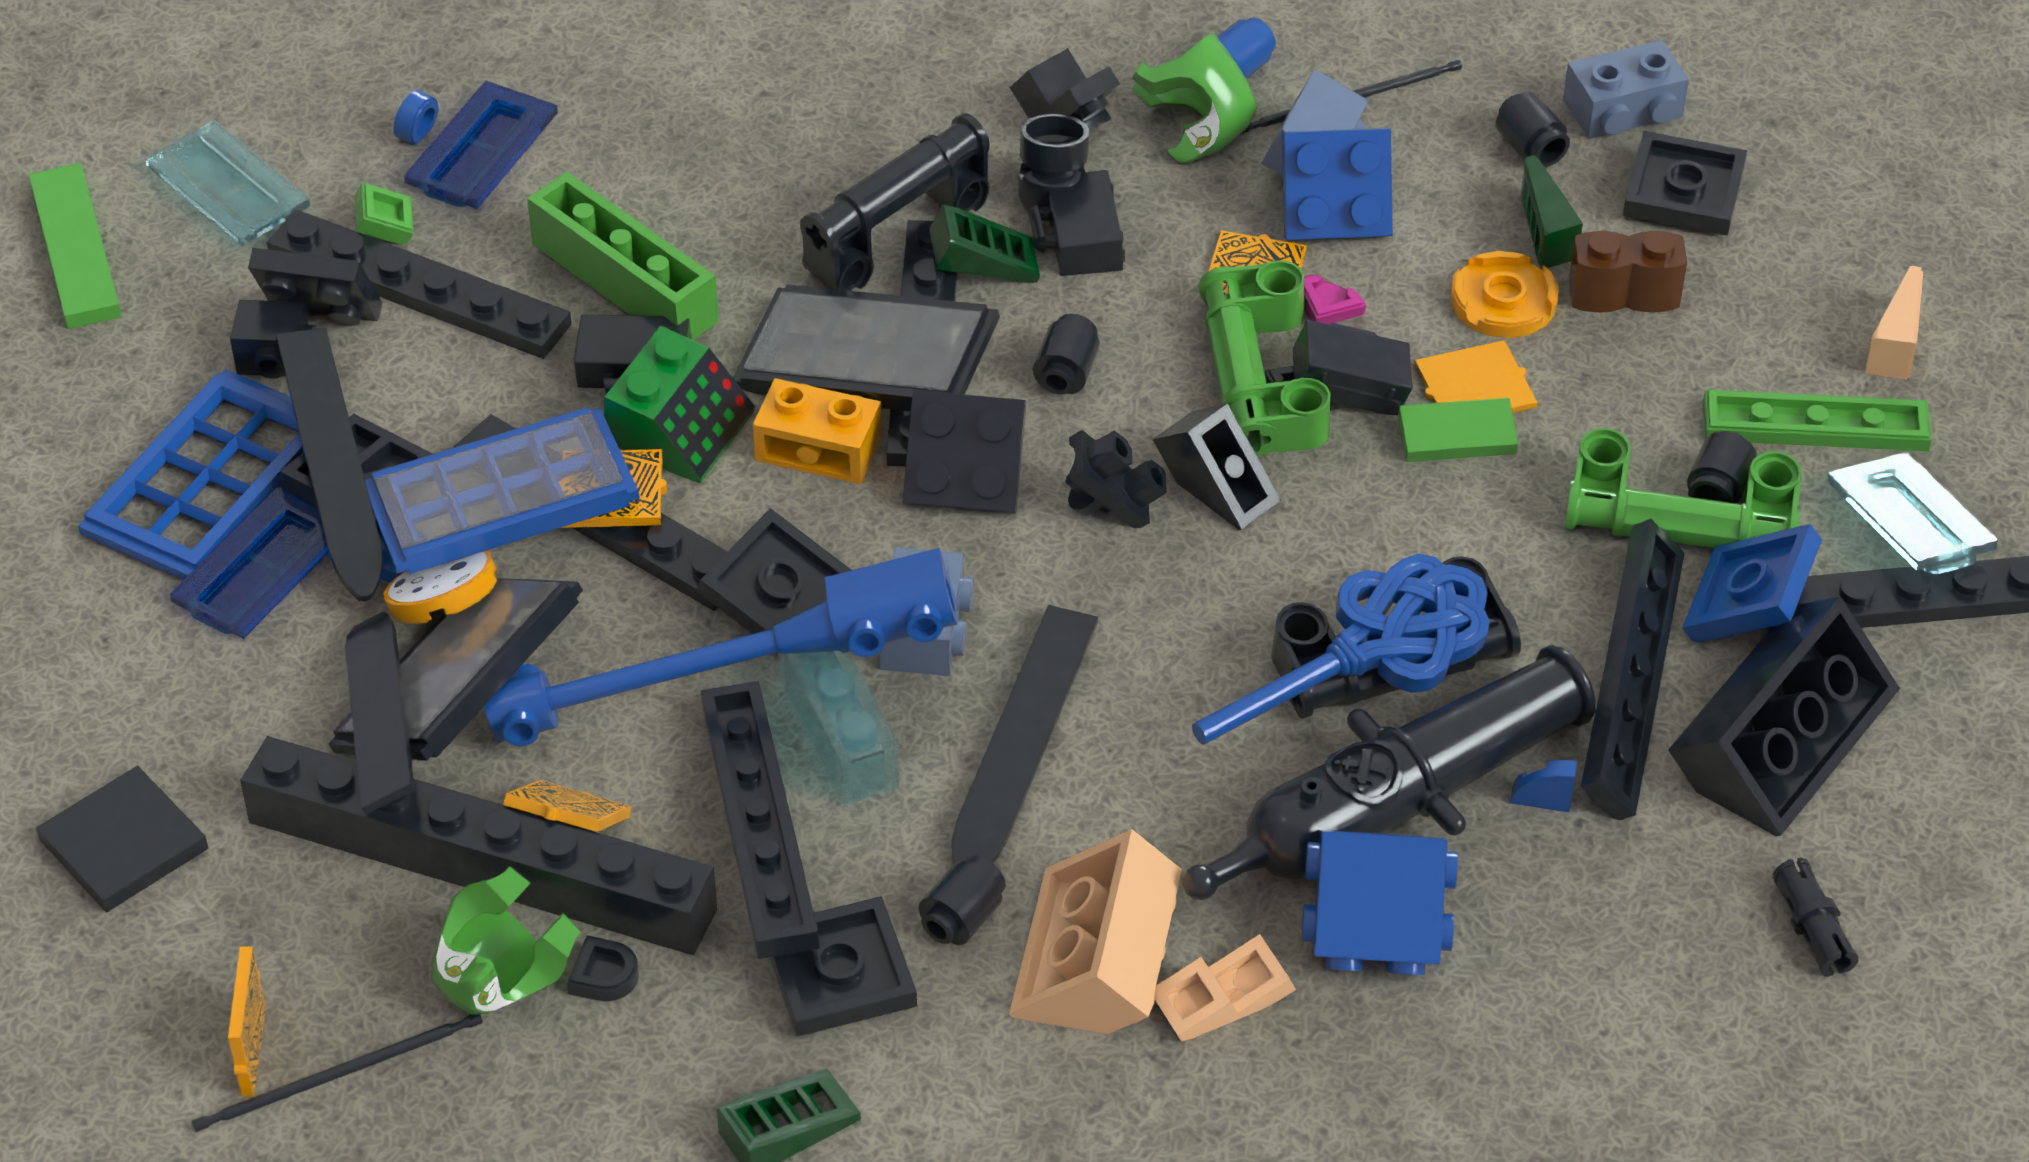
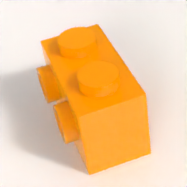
(817, 431)

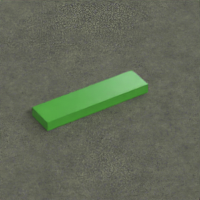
(74, 246)
(1819, 419)

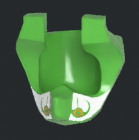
(1207, 83)
(488, 955)

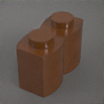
(1627, 271)

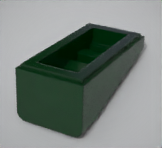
(1548, 215)
(969, 246)
(778, 1143)

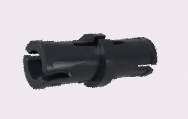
(1815, 917)

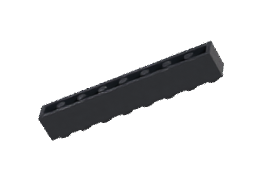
(475, 840)

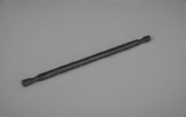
(1369, 90)
(336, 1072)

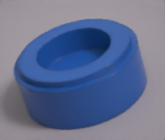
(415, 117)

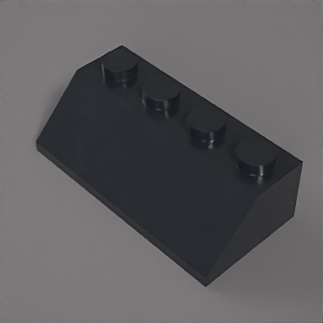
(1786, 716)

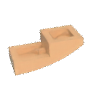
(1230, 989)

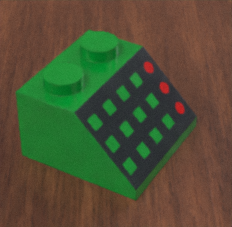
(679, 402)

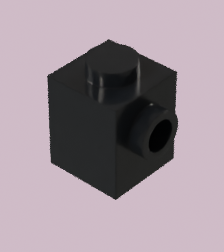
(255, 333)

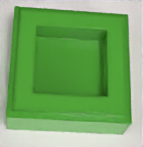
(383, 214)

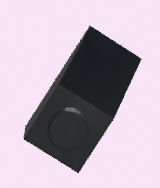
(1217, 465)

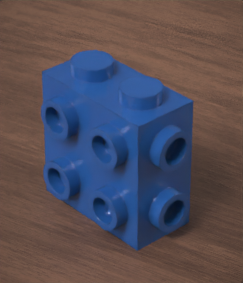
(1379, 900)

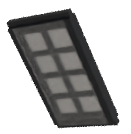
(867, 344)
(469, 659)

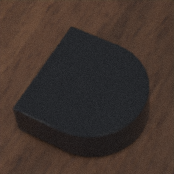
(603, 970)

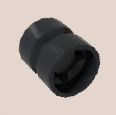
(1052, 156)

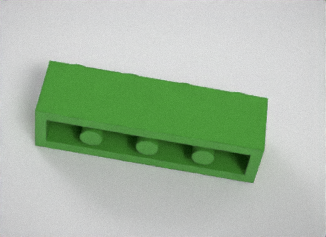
(620, 255)

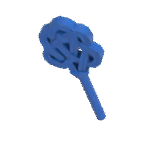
(1405, 646)

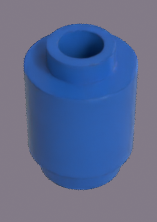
(1249, 44)

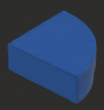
(1547, 787)

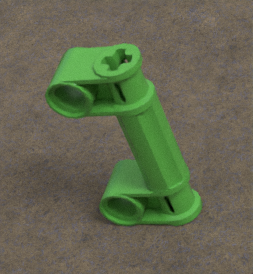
(1262, 300)
(1603, 500)

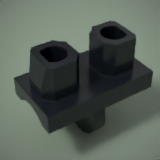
(1107, 483)

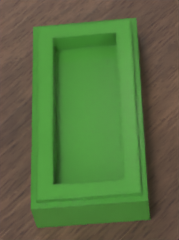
(1457, 429)

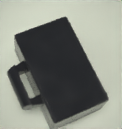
(1082, 226)
(612, 342)
(1355, 366)

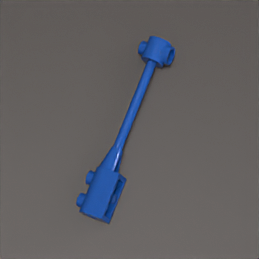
(860, 615)

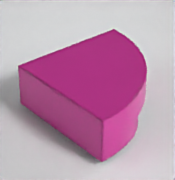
(1329, 302)

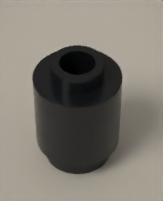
(1533, 128)
(1067, 354)
(1721, 468)
(962, 900)

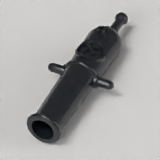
(1406, 769)

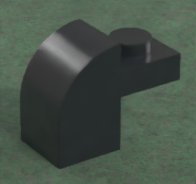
(1062, 88)

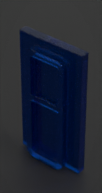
(480, 145)
(255, 565)

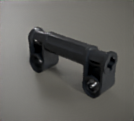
(944, 167)
(1310, 625)

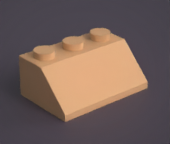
(1098, 937)

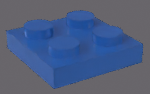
(1337, 183)
(1752, 584)

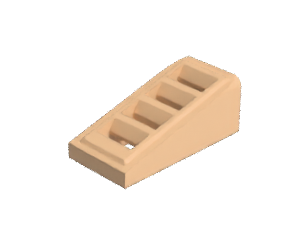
(1896, 335)

